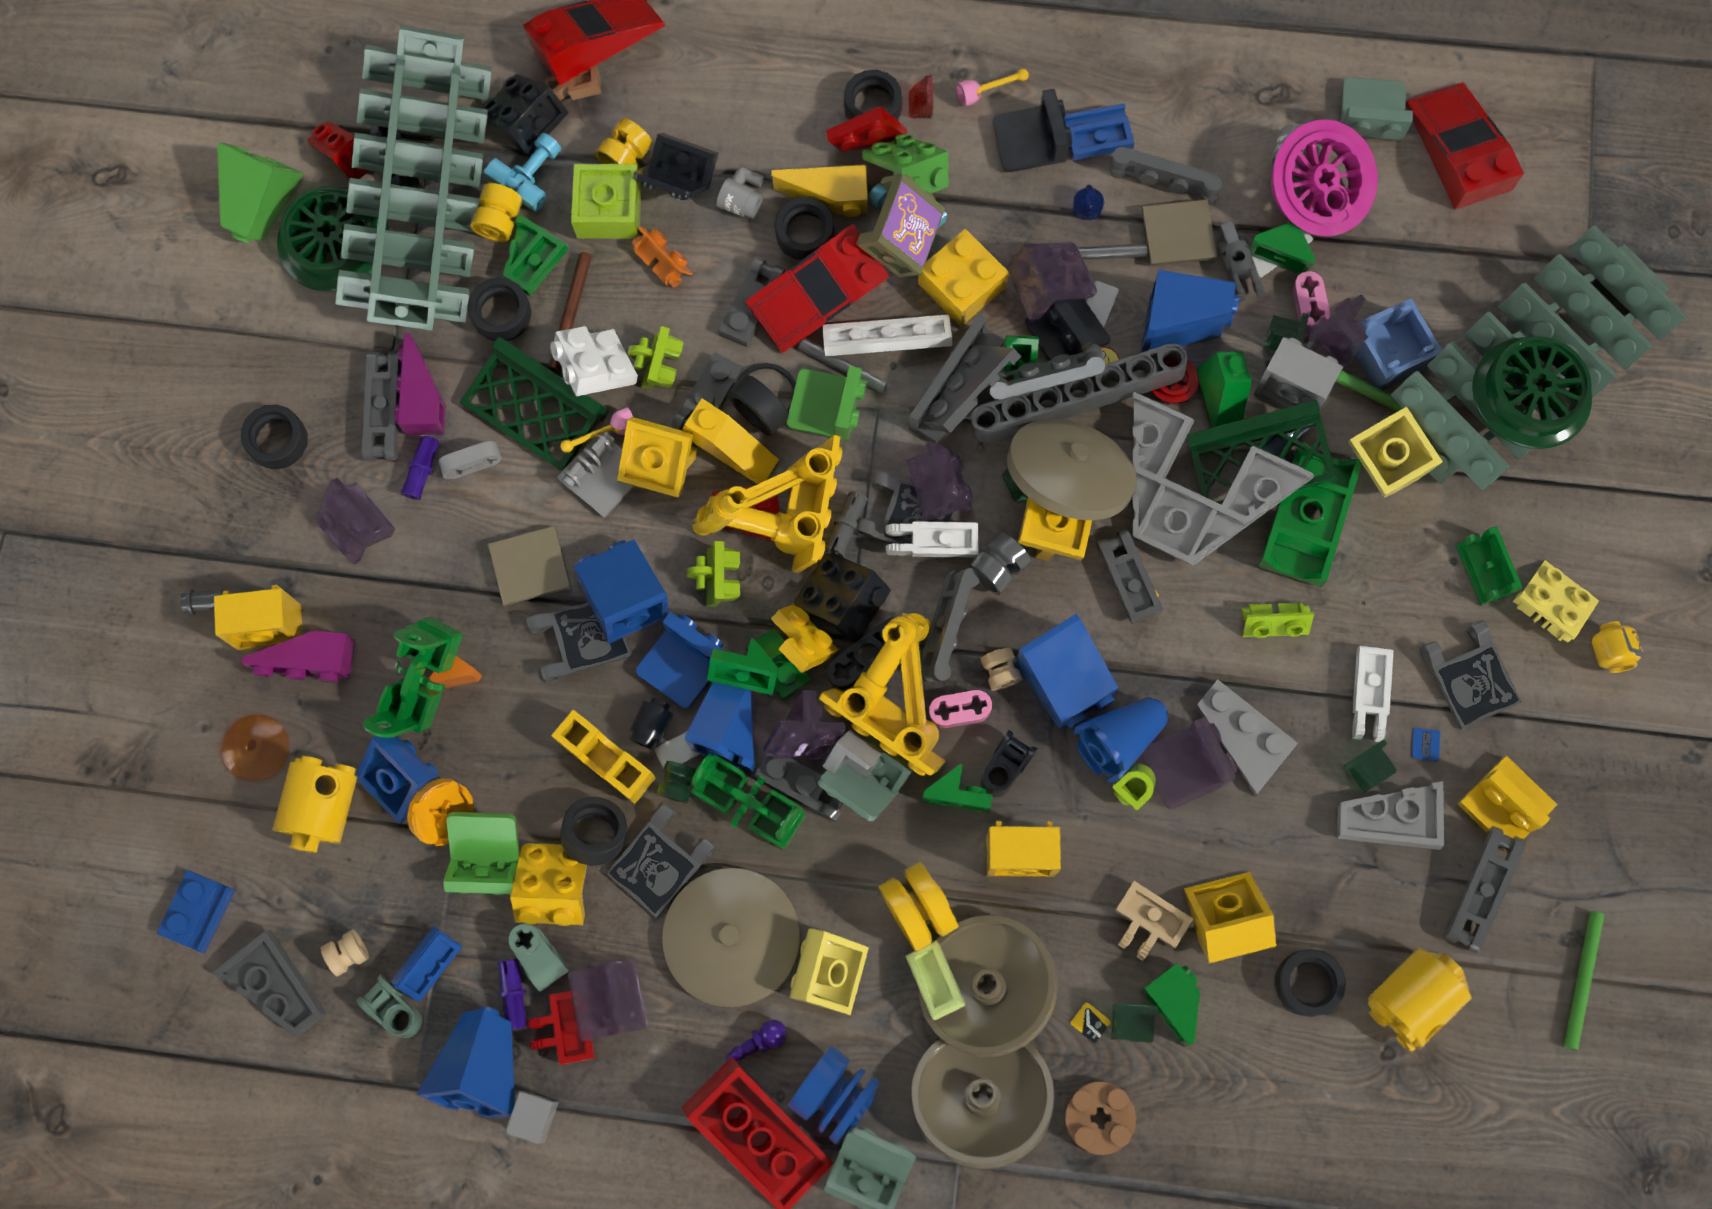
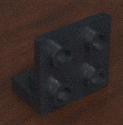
(524, 111)

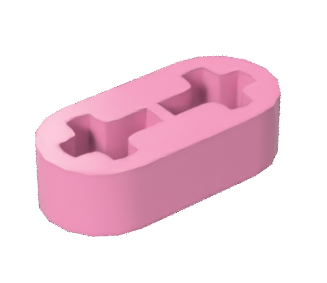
(1318, 297)
(958, 701)

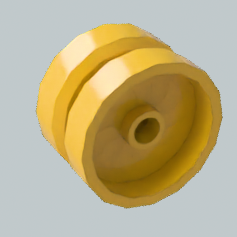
(922, 904)

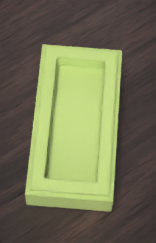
(935, 980)

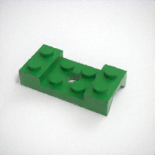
(1307, 546)

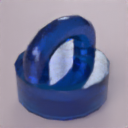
(1088, 203)

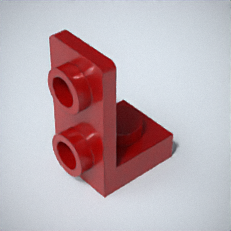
(338, 146)

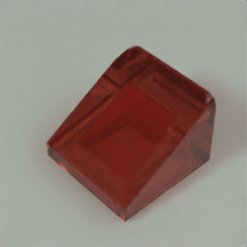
(921, 99)

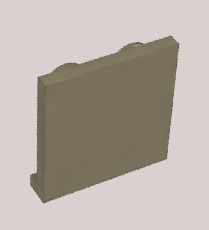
(1179, 232)
(529, 566)

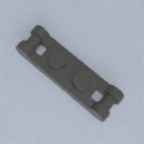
(1166, 173)
(1057, 371)
(379, 406)
(945, 624)
(1485, 889)

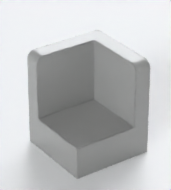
(855, 753)
(532, 1117)

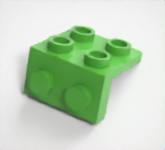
(915, 158)
(826, 403)
(481, 853)

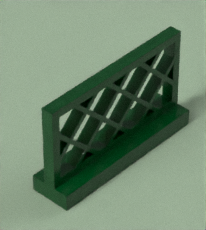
(543, 378)
(1256, 429)

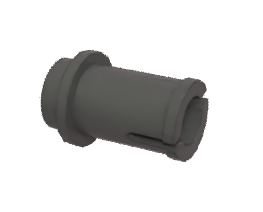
(198, 601)

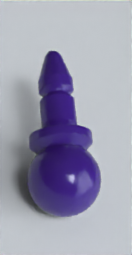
(771, 1034)

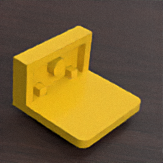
(548, 886)

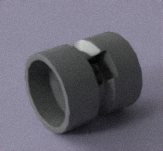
(1000, 562)

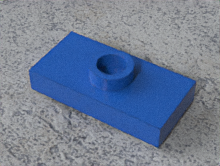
(426, 964)

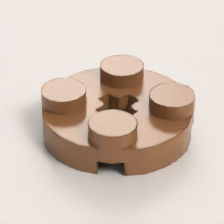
(1114, 1102)

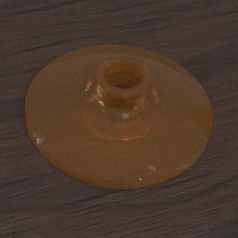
(268, 754)

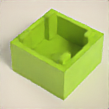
(606, 201)

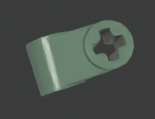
(541, 960)
(385, 1006)

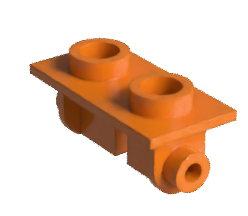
(652, 247)

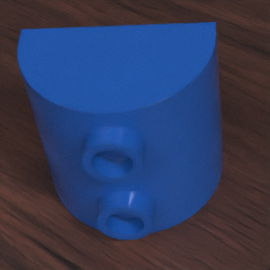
(394, 774)

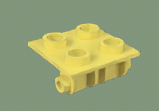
(1558, 601)

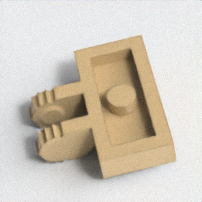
(1152, 915)

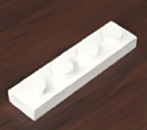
(887, 335)

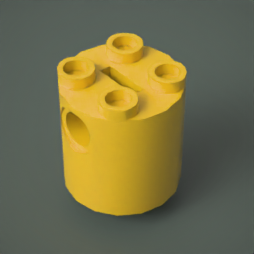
(312, 815)
(1420, 997)

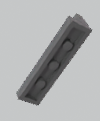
(976, 335)

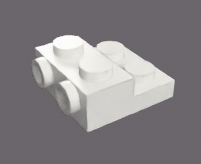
(592, 360)

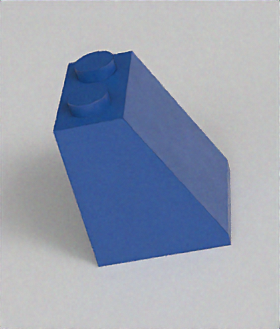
(1187, 310)
(621, 590)
(1067, 673)

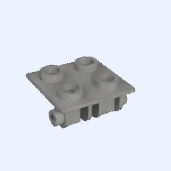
(594, 475)

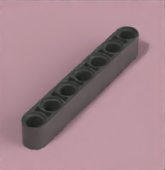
(1097, 394)

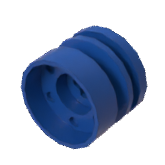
(834, 1094)

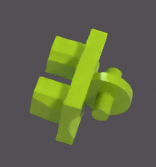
(661, 346)
(710, 574)

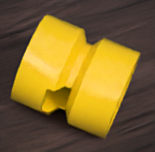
(626, 145)
(496, 209)

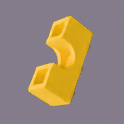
(603, 756)

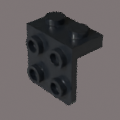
(1033, 135)
(678, 167)
(843, 595)

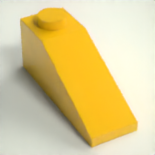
(839, 188)
(729, 442)

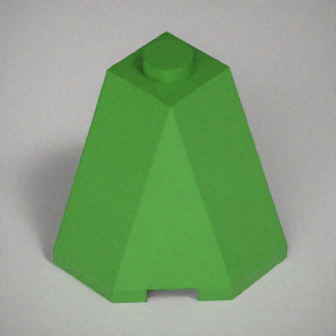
(252, 191)

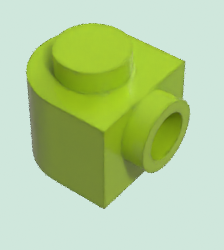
(1135, 786)

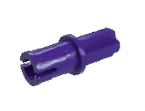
(420, 468)
(512, 993)

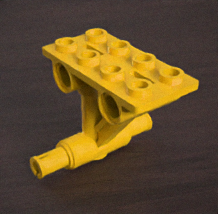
(807, 511)
(880, 715)

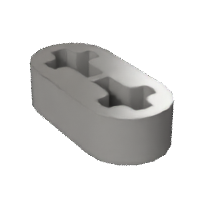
(469, 460)

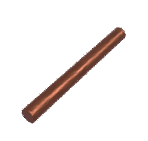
(573, 300)

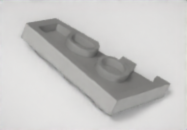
(1246, 734)
(1400, 818)

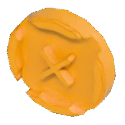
(432, 806)

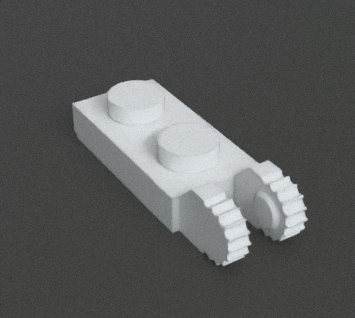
(935, 539)
(1372, 690)

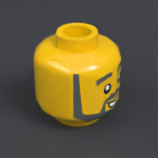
(1617, 647)

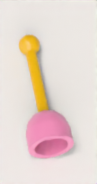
(970, 91)
(617, 424)

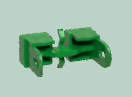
(414, 699)
(723, 785)

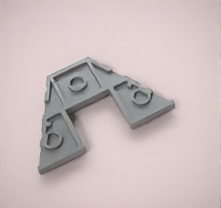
(1186, 521)

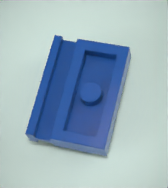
(1099, 131)
(196, 911)

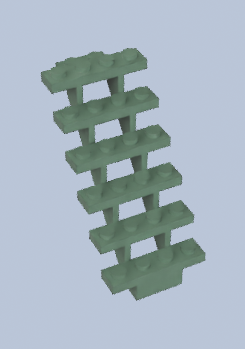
(432, 63)
(1618, 271)

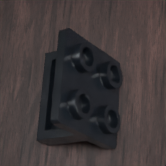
(1067, 328)

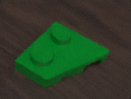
(532, 255)

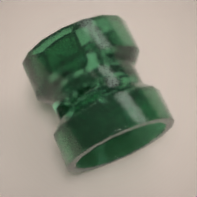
(676, 782)

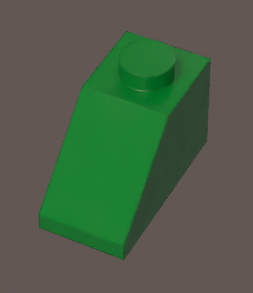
(1225, 386)
(1176, 1001)

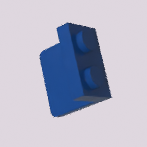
(679, 660)

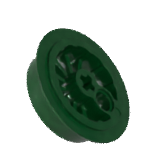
(322, 235)
(1536, 388)

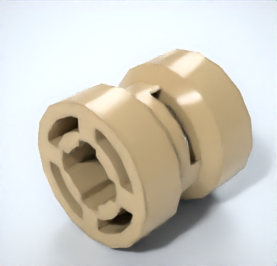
(1001, 669)
(344, 952)

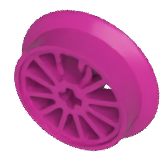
(1349, 203)

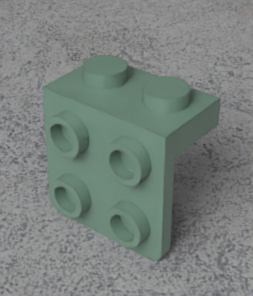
(1375, 108)
(870, 794)
(869, 1170)

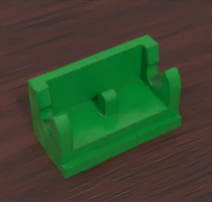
(1489, 566)

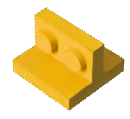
(655, 457)
(1053, 533)
(1508, 801)

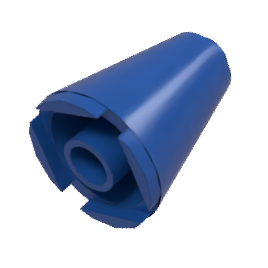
(1120, 737)

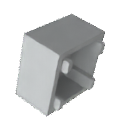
(1298, 375)

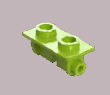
(1291, 620)

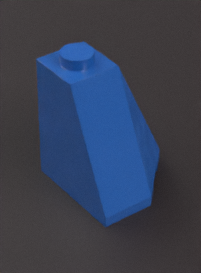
(725, 726)
(475, 1067)

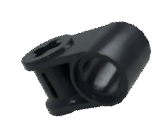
(1009, 760)

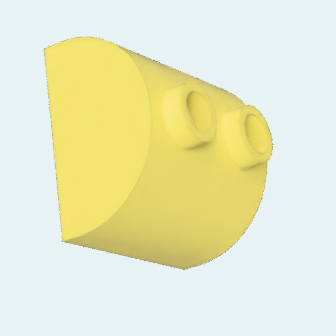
(1395, 452)
(828, 971)

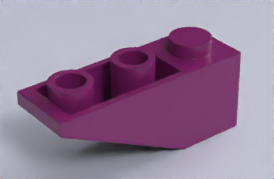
(420, 404)
(311, 654)

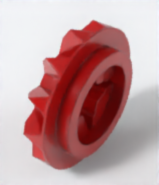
(1182, 392)

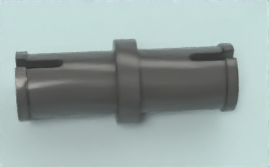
(846, 523)

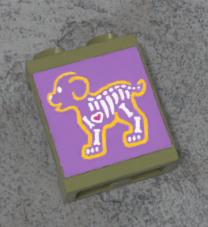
(903, 227)

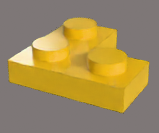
(806, 643)

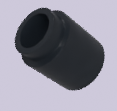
(651, 723)

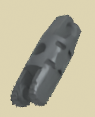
(1235, 249)

